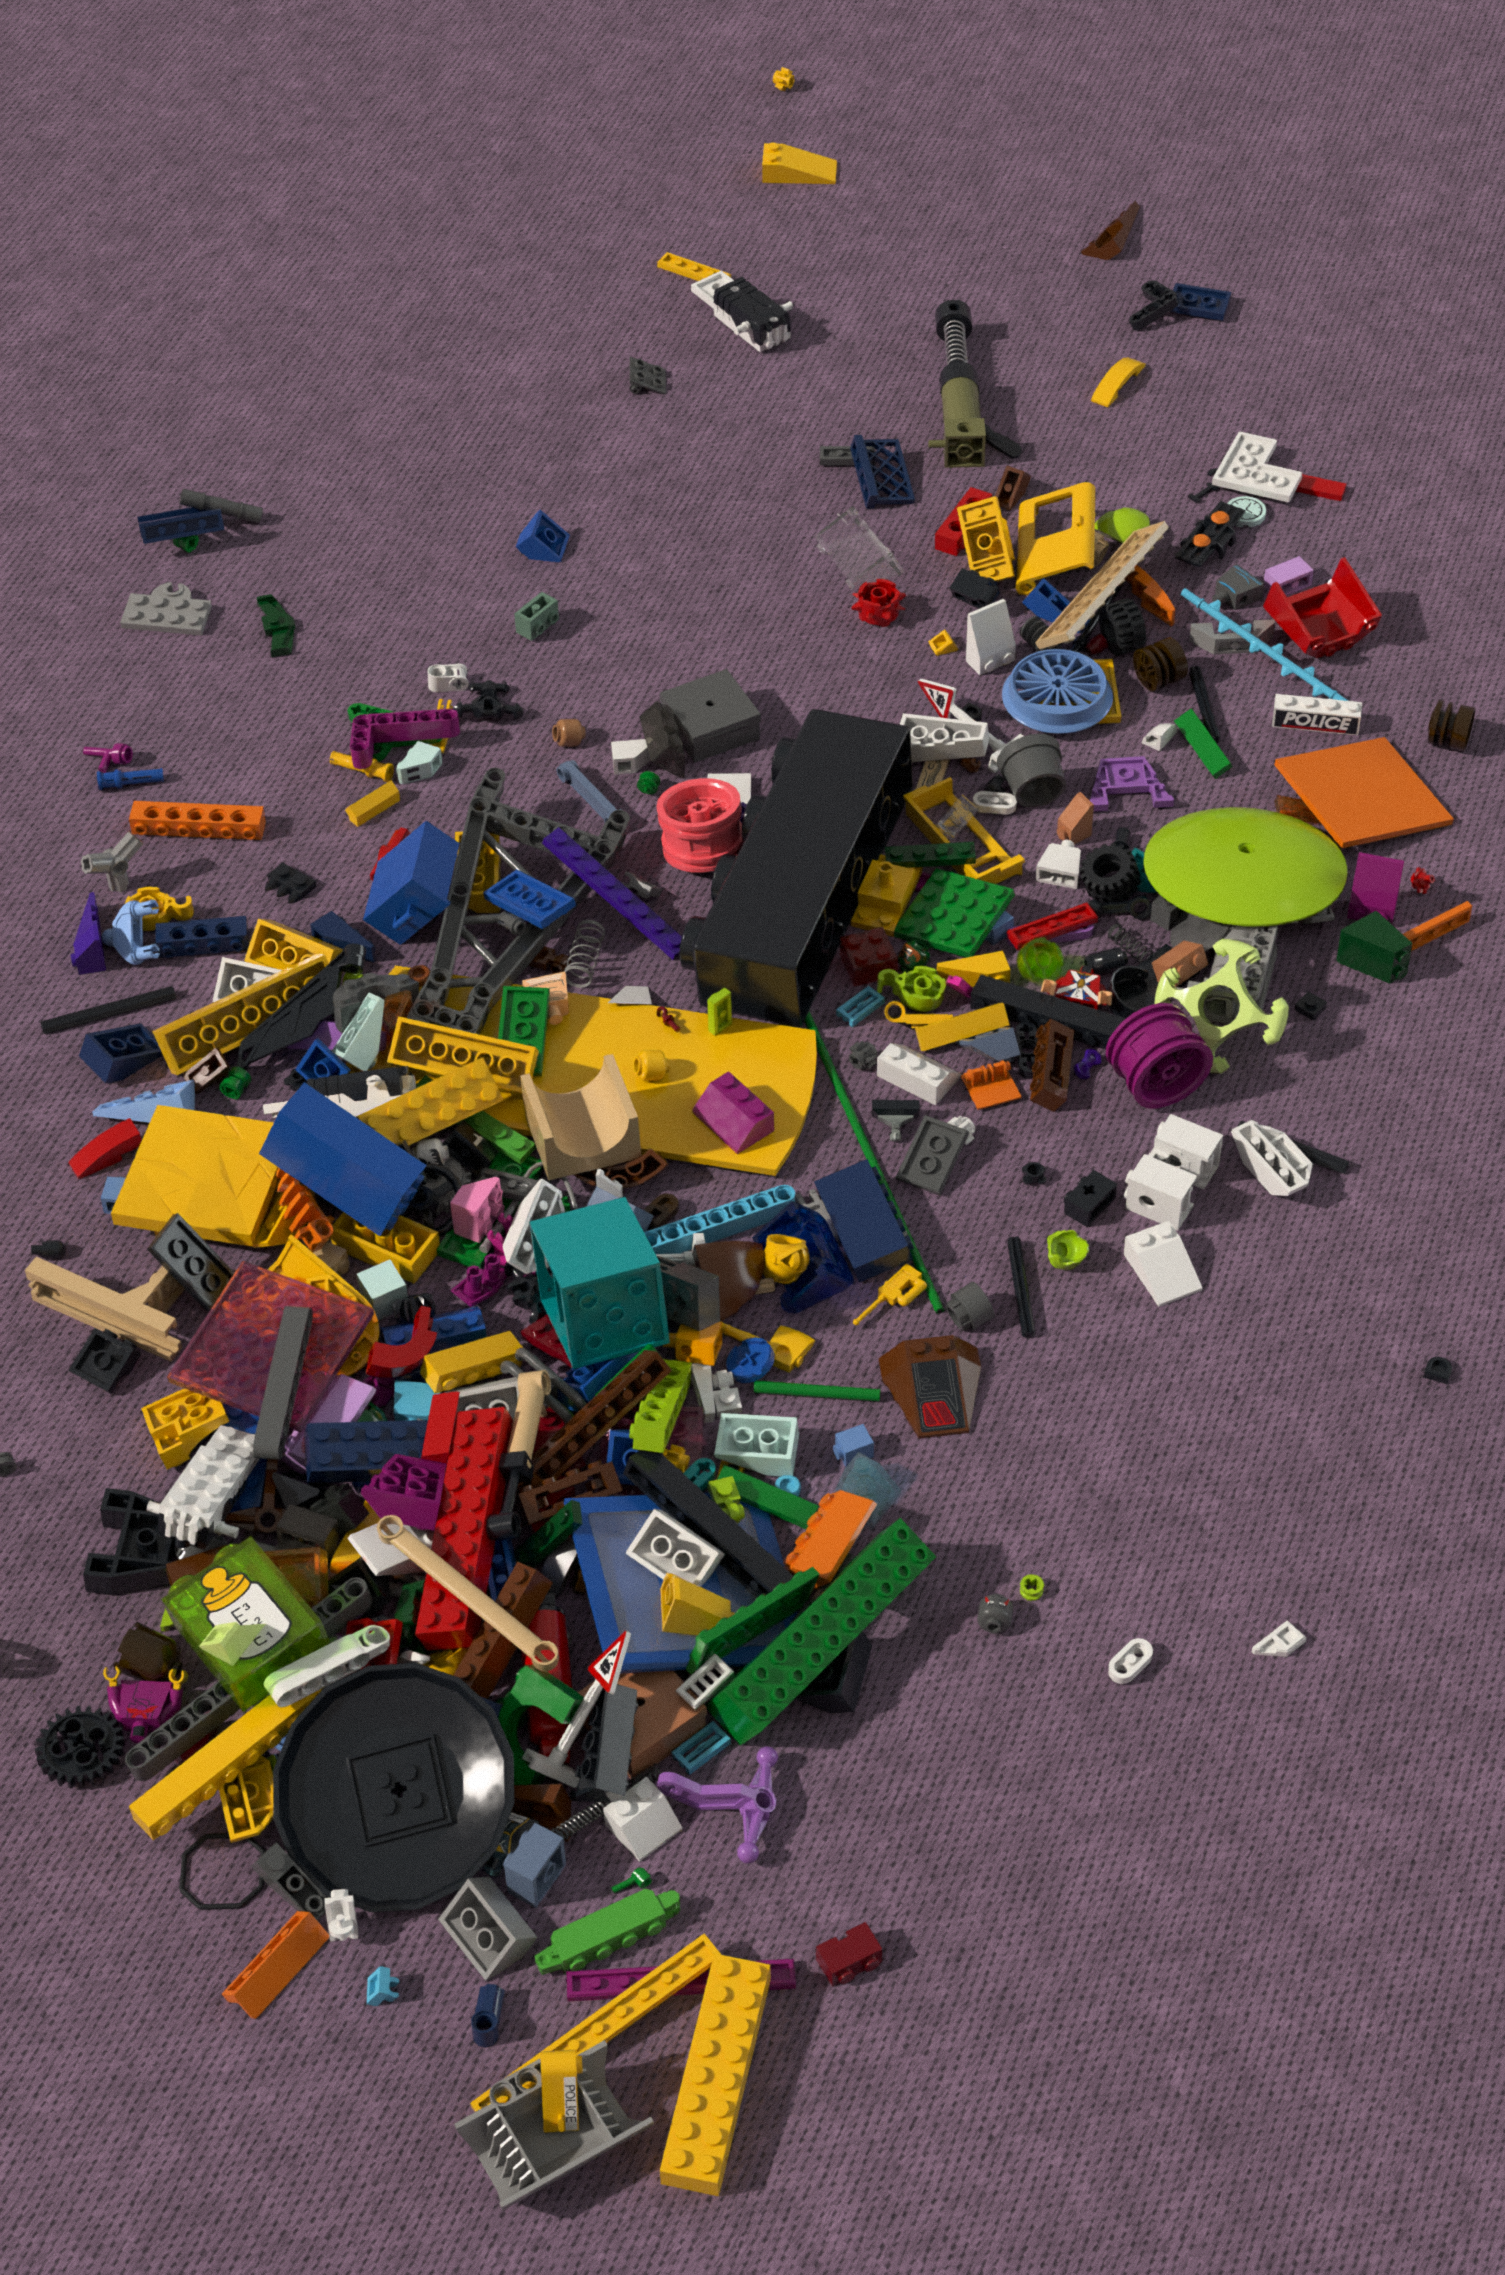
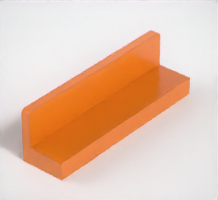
(277, 1964)

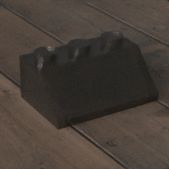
(663, 738)

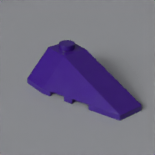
(88, 942)

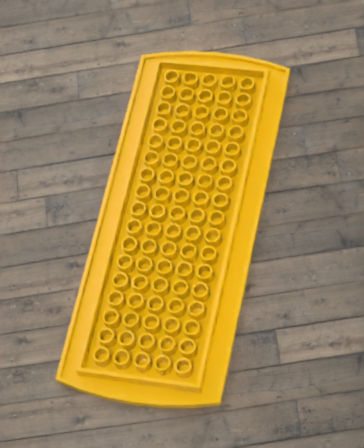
(765, 1057)

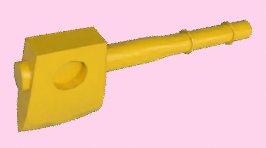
(787, 1343)

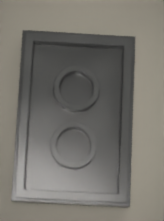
(932, 1155)

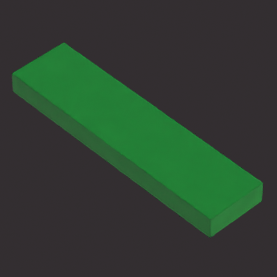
(1203, 743)
(770, 1498)

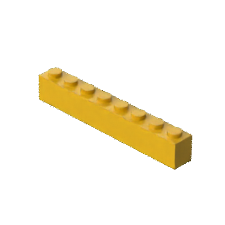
(215, 1765)

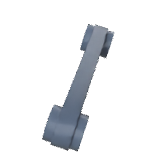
(571, 773)

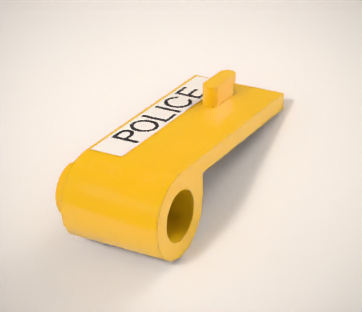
(559, 2090)

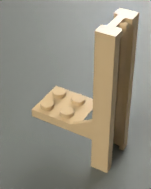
(110, 1310)

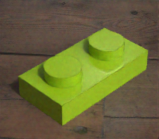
(719, 1011)

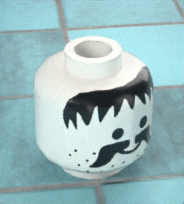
(431, 1151)

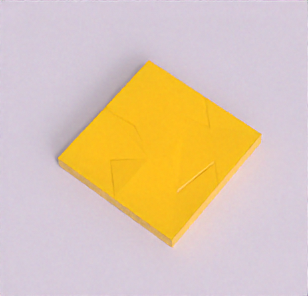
(202, 1170)

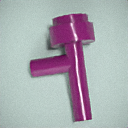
(120, 754)

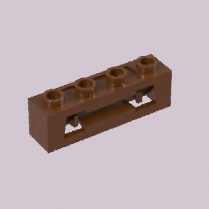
(1050, 1068)
(604, 1478)

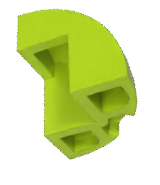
(1121, 523)

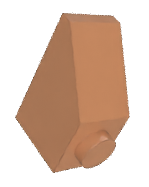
(1076, 820)

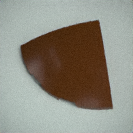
(738, 1268)

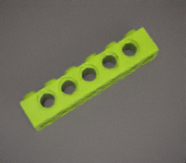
(661, 1409)

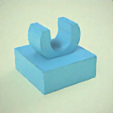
(379, 1986)

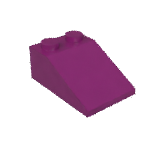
(1375, 886)

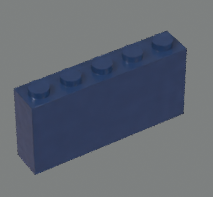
(865, 1220)

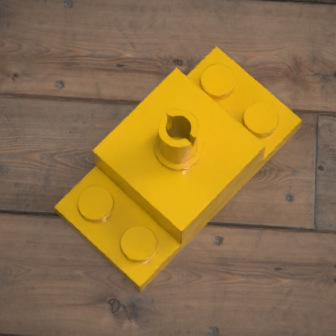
(987, 539)
(884, 895)

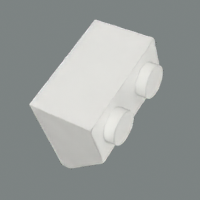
(642, 1819)

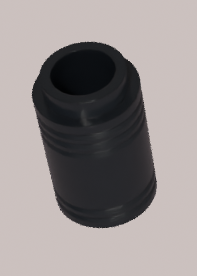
(1106, 960)

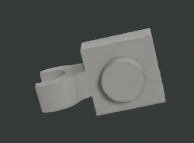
(644, 887)

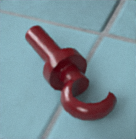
(668, 1020)

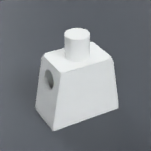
(1059, 865)

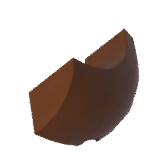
(631, 1173)

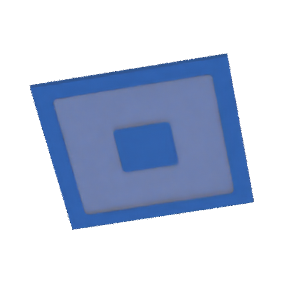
(629, 1596)

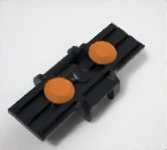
(1216, 533)

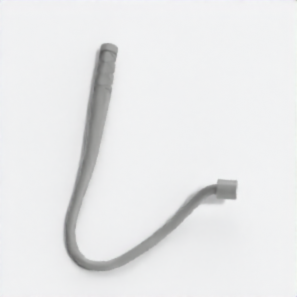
(487, 1244)

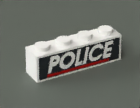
(1317, 714)

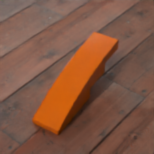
(1152, 595)

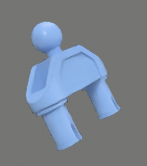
(128, 932)

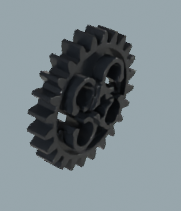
(80, 1747)

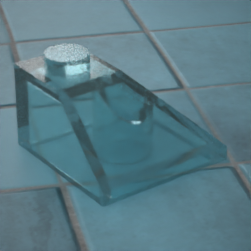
(871, 1481)

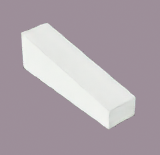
(702, 1384)

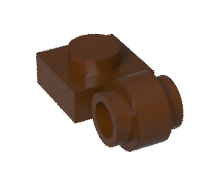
(548, 957)

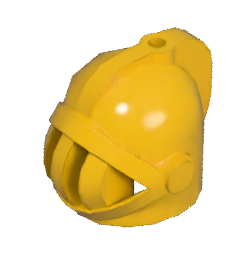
(785, 1258)

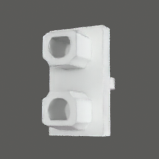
(341, 1916)

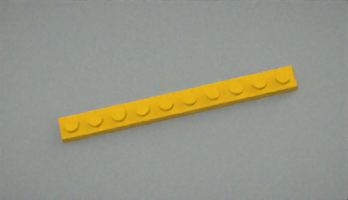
(628, 2006)

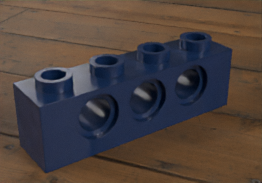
(202, 936)

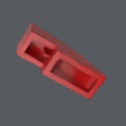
(106, 1149)

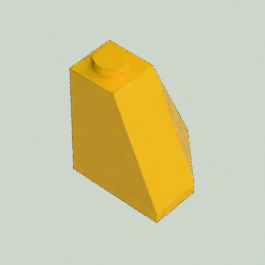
(689, 1607)

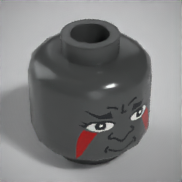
(995, 1613)

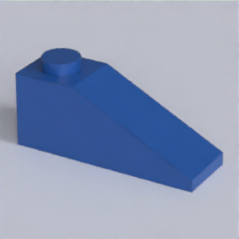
(1046, 601)

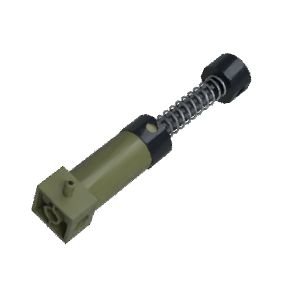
(959, 391)

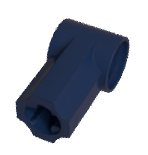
(487, 2015)

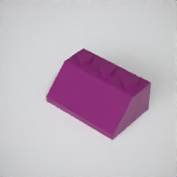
(734, 1113)

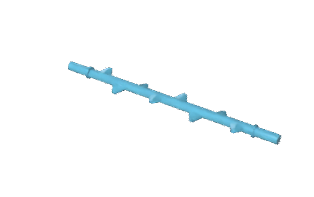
(1256, 644)

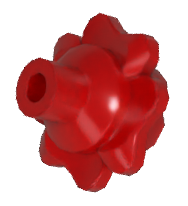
(1421, 880)

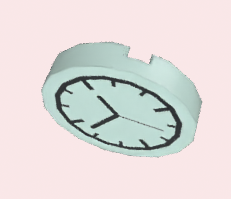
(1254, 508)

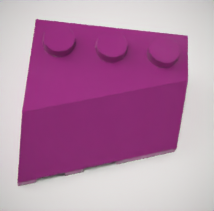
(408, 1490)

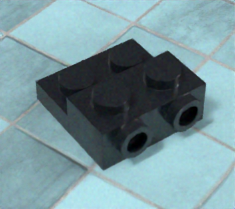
(105, 1360)

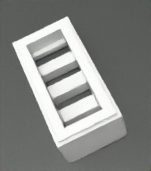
(713, 1662)

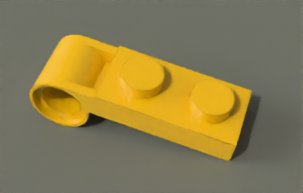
(915, 1020)

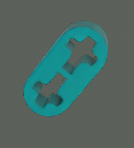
(702, 1479)

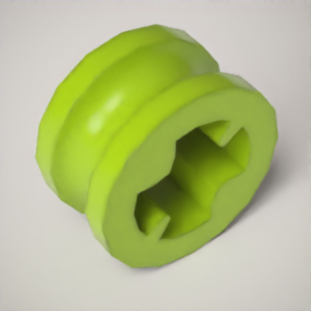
(1031, 1594)

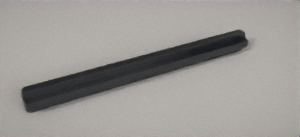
(108, 1010)

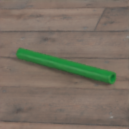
(820, 1391)

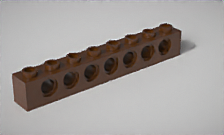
(597, 1417)

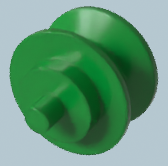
(648, 782)

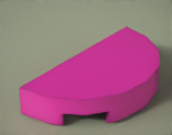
(959, 985)

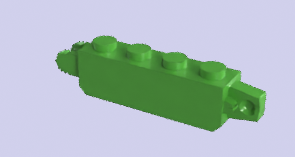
(608, 1930)

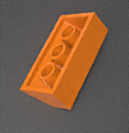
(830, 1535)

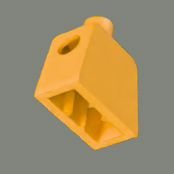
(696, 1345)

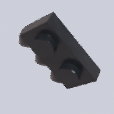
(289, 881)

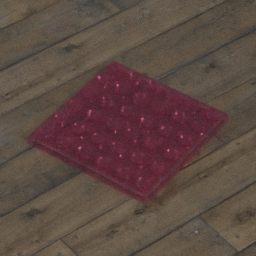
(238, 1338)

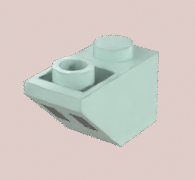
(420, 763)

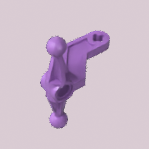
(753, 1800)

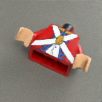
(1079, 987)

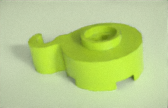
(917, 989)

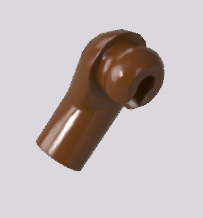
(970, 764)

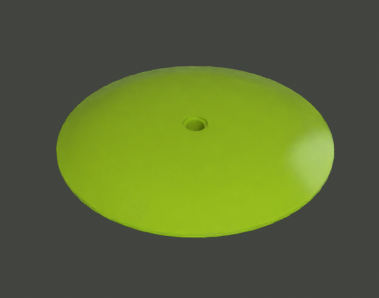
(1245, 866)

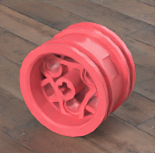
(700, 823)

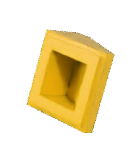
(943, 644)

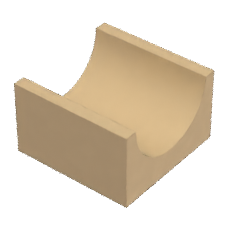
(584, 1126)

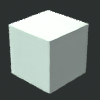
(382, 1287)

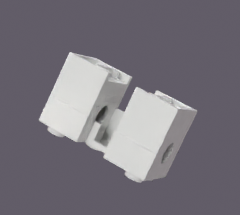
(1164, 1179)

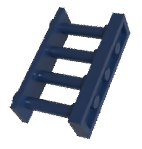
(179, 524)

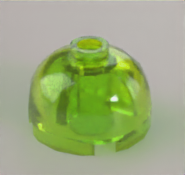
(1039, 960)

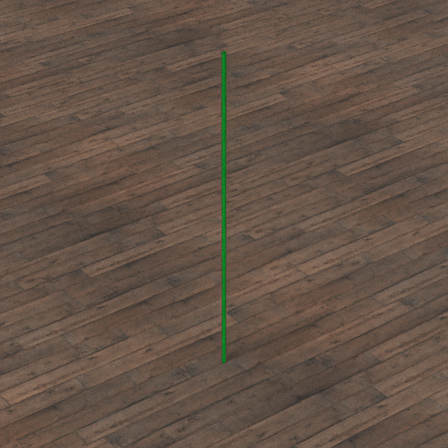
(869, 1154)

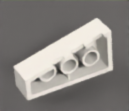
(945, 738)

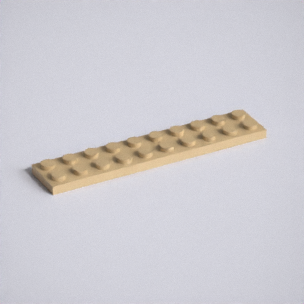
(1102, 586)

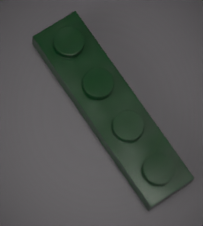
(931, 854)
(550, 1535)

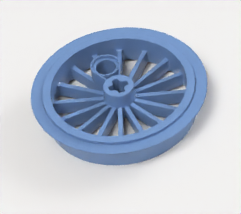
(1057, 687)

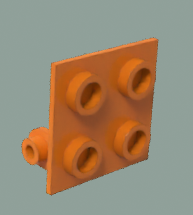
(991, 1085)

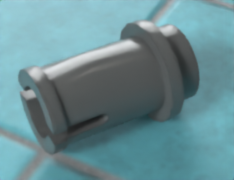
(514, 924)

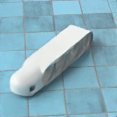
(326, 1665)

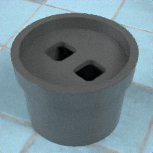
(1033, 769)

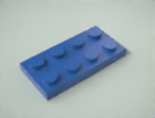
(529, 899)

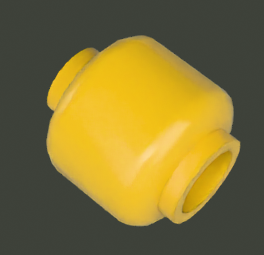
(651, 1065)

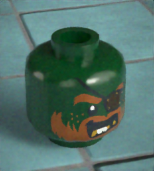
(913, 955)

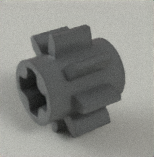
(863, 1055)

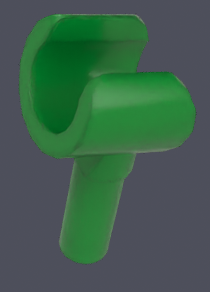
(639, 1876)

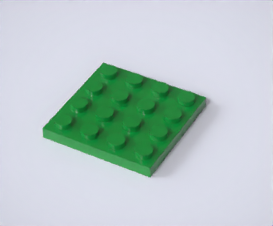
(954, 913)

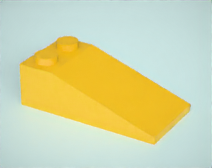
(793, 165)

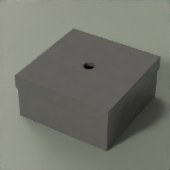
(712, 715)

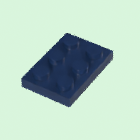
(1201, 301)

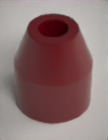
(1096, 644)

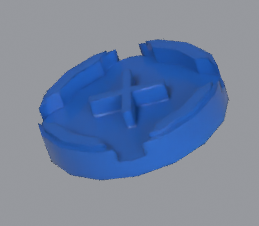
(750, 1360)

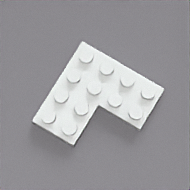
(1248, 472)

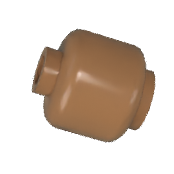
(568, 732)

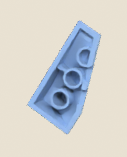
(144, 1105)

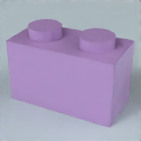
(1290, 575)

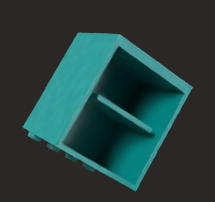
(603, 1283)

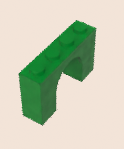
(538, 1690)

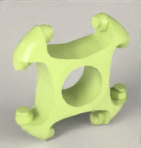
(1230, 976)

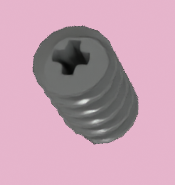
(1032, 630)

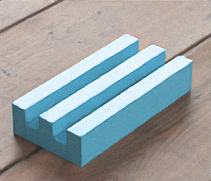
(863, 1008)
(708, 1754)

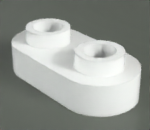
(995, 802)
(1128, 1662)

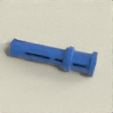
(114, 779)

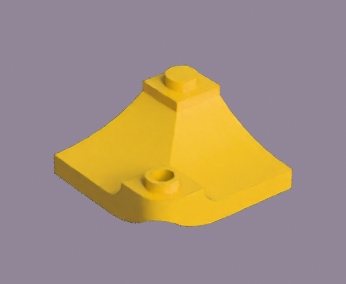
(181, 1423)

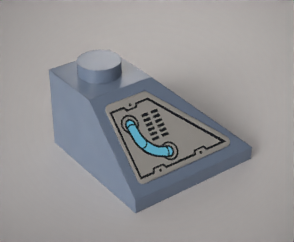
(994, 1044)

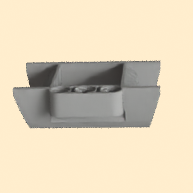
(512, 2135)

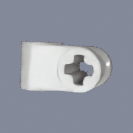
(445, 678)

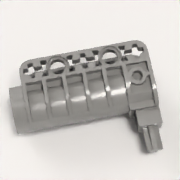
(1222, 1002)

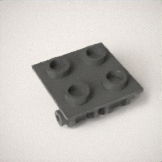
(646, 375)

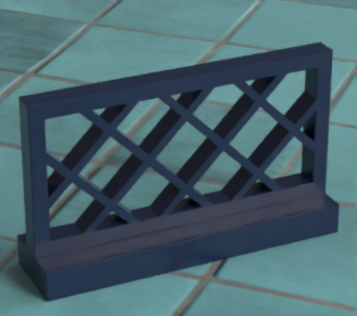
(867, 472)

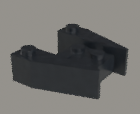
(140, 1550)

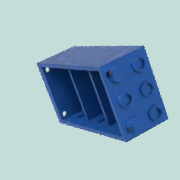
(343, 1160)

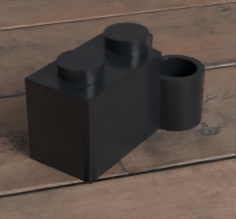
(974, 589)

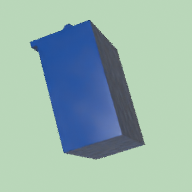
(412, 883)

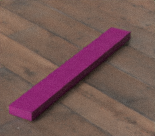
(610, 1983)

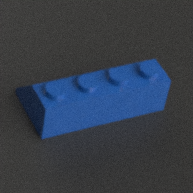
(451, 1327)

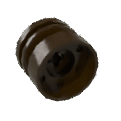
(1160, 664)
(1451, 725)

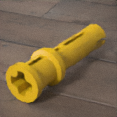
(377, 769)

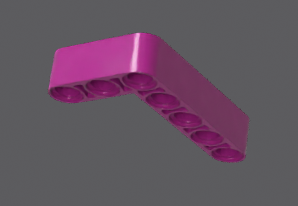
(398, 727)

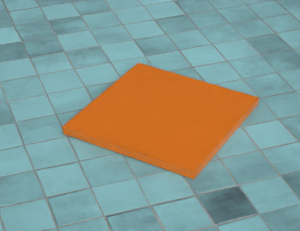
(1363, 792)

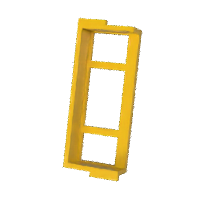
(928, 797)

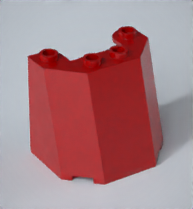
(1326, 615)

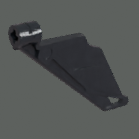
(304, 1010)

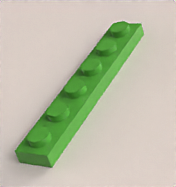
(497, 1134)

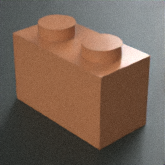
(1185, 957)

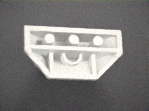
(1272, 1158)
(540, 1202)

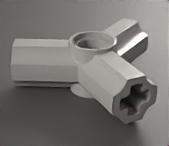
(113, 862)

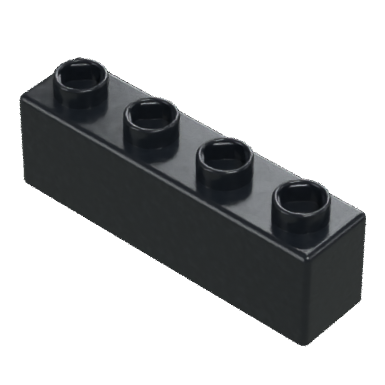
(800, 866)

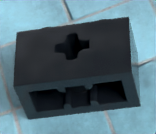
(1090, 1198)

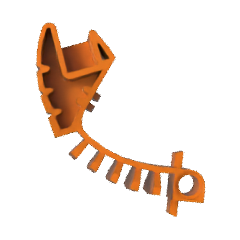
(302, 1203)

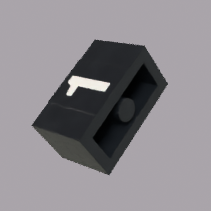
(470, 1148)

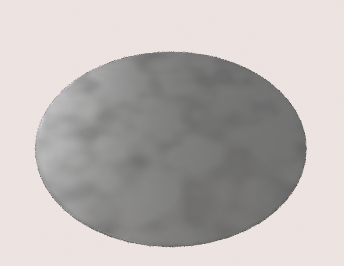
(1197, 930)

